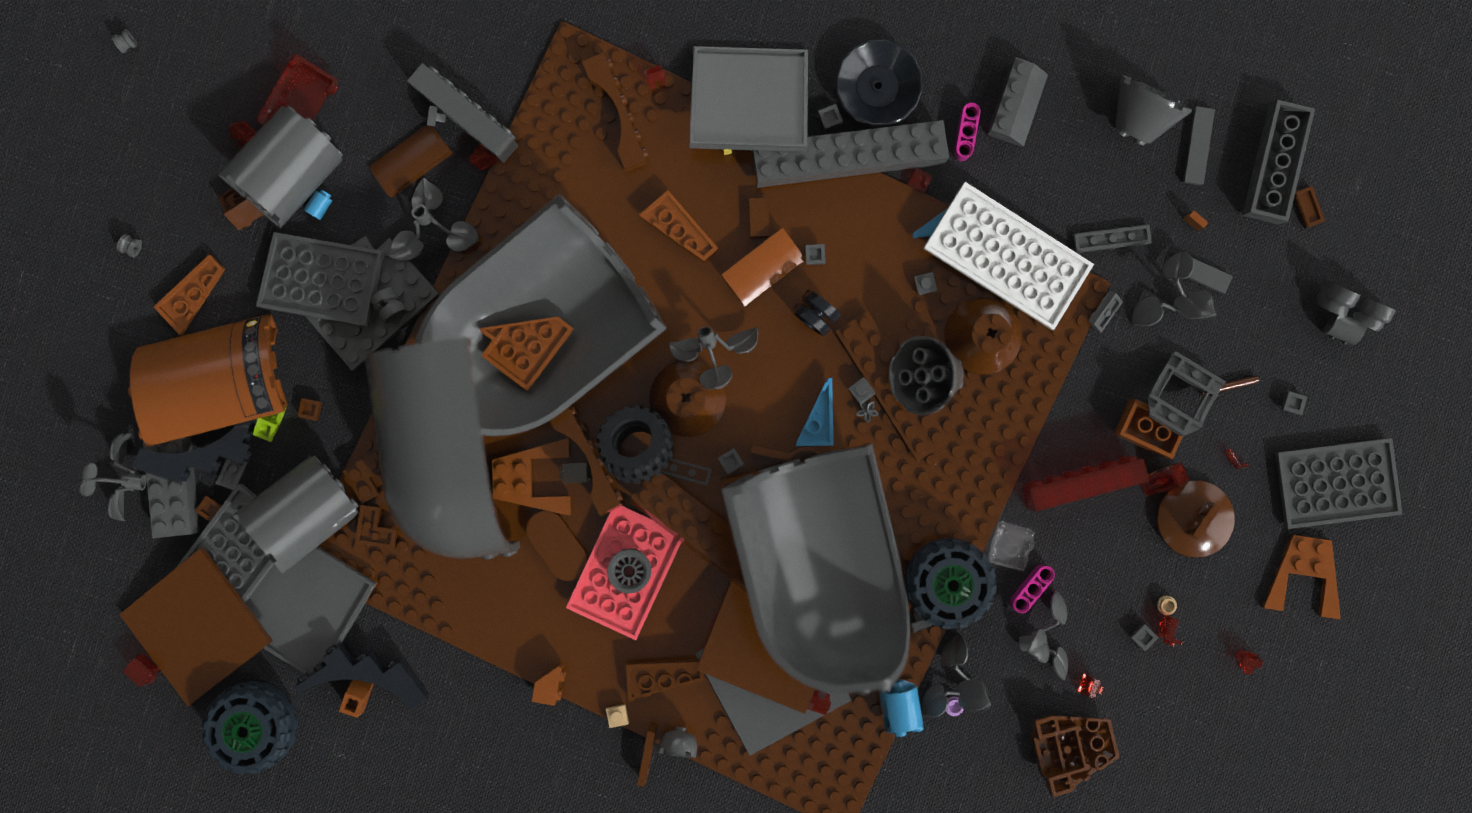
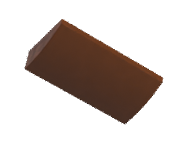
(410, 160)

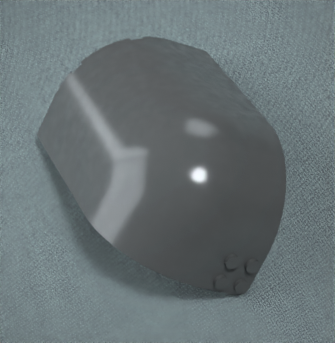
(540, 272)
(434, 449)
(823, 570)

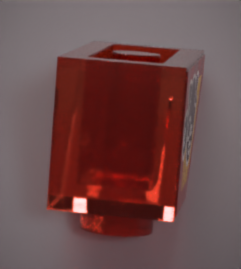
(1165, 479)

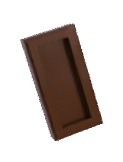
(1308, 207)
(759, 217)

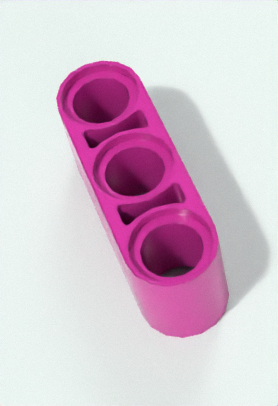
(970, 123)
(1030, 598)

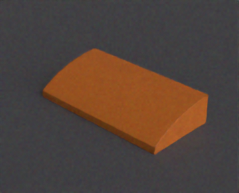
(763, 267)

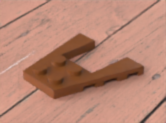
(514, 478)
(1309, 558)

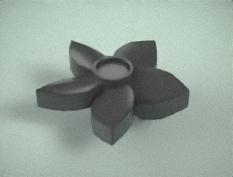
(867, 411)

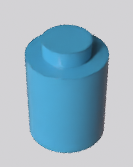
(318, 204)

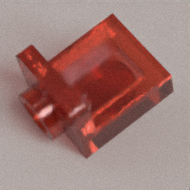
(1167, 629)

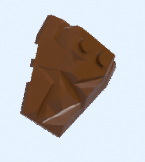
(1072, 749)

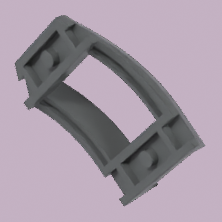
(1193, 375)

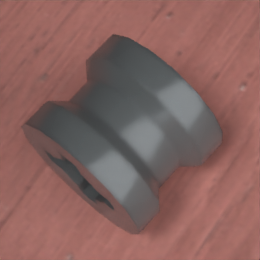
(124, 41)
(129, 245)

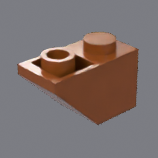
(547, 687)
(356, 698)

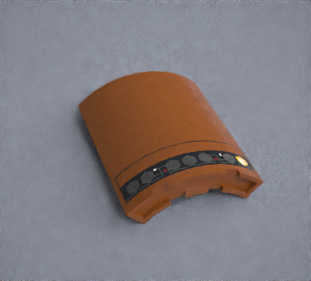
(206, 380)

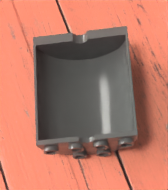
(282, 165)
(297, 513)

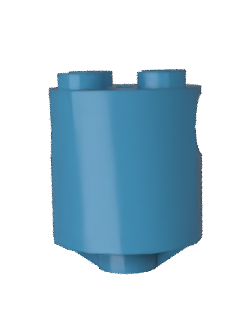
(901, 708)

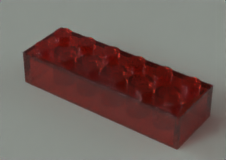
(1085, 483)

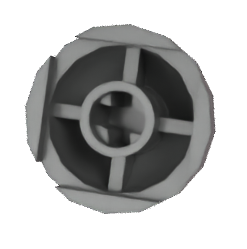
(678, 743)

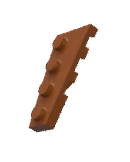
(676, 223)
(189, 294)

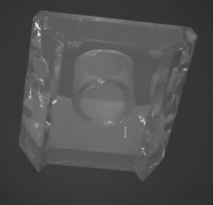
(1011, 546)

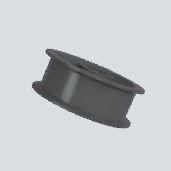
(614, 580)

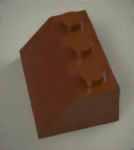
(238, 209)

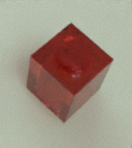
(141, 670)

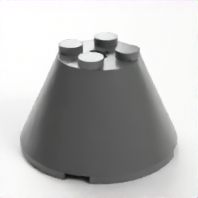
(1146, 111)
(924, 375)

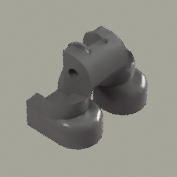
(1344, 327)

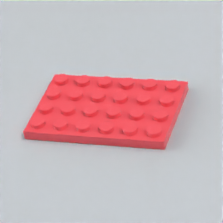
(595, 595)

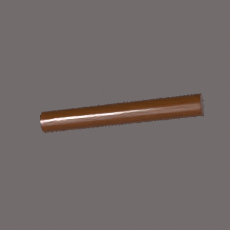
(1238, 383)

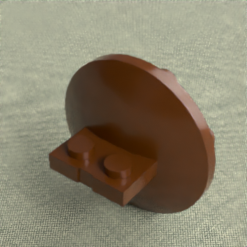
(1195, 519)

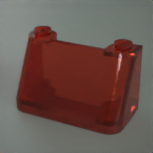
(300, 87)

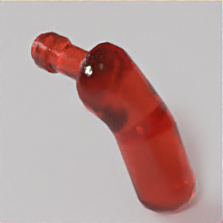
(1233, 458)

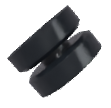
(816, 313)

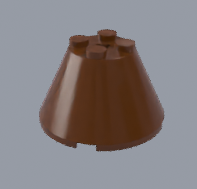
(968, 340)
(691, 417)

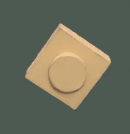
(617, 715)

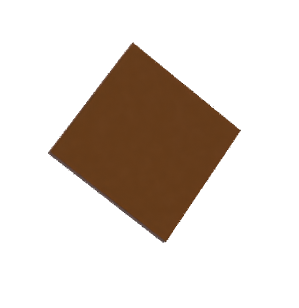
(195, 627)
(740, 658)

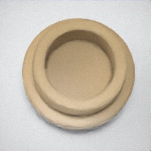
(1166, 605)

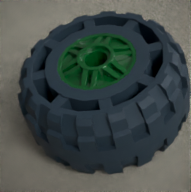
(929, 577)
(249, 727)

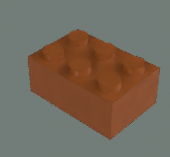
(1145, 432)

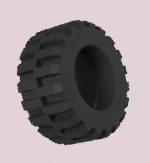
(628, 422)

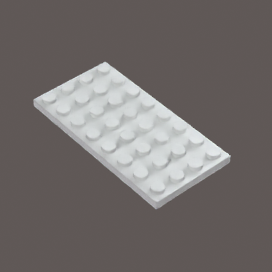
(1008, 256)

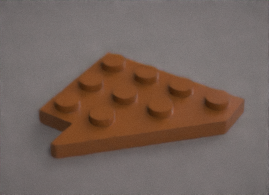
(525, 347)

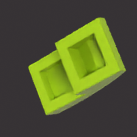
(267, 426)

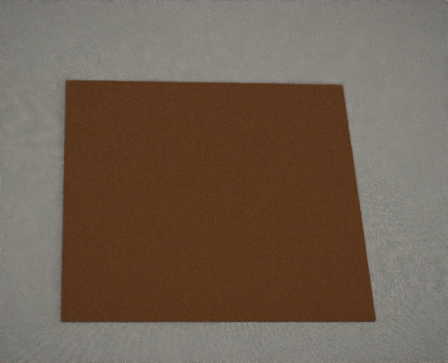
(514, 604)

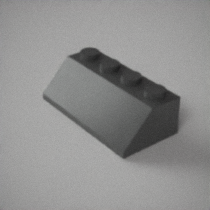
(1018, 102)

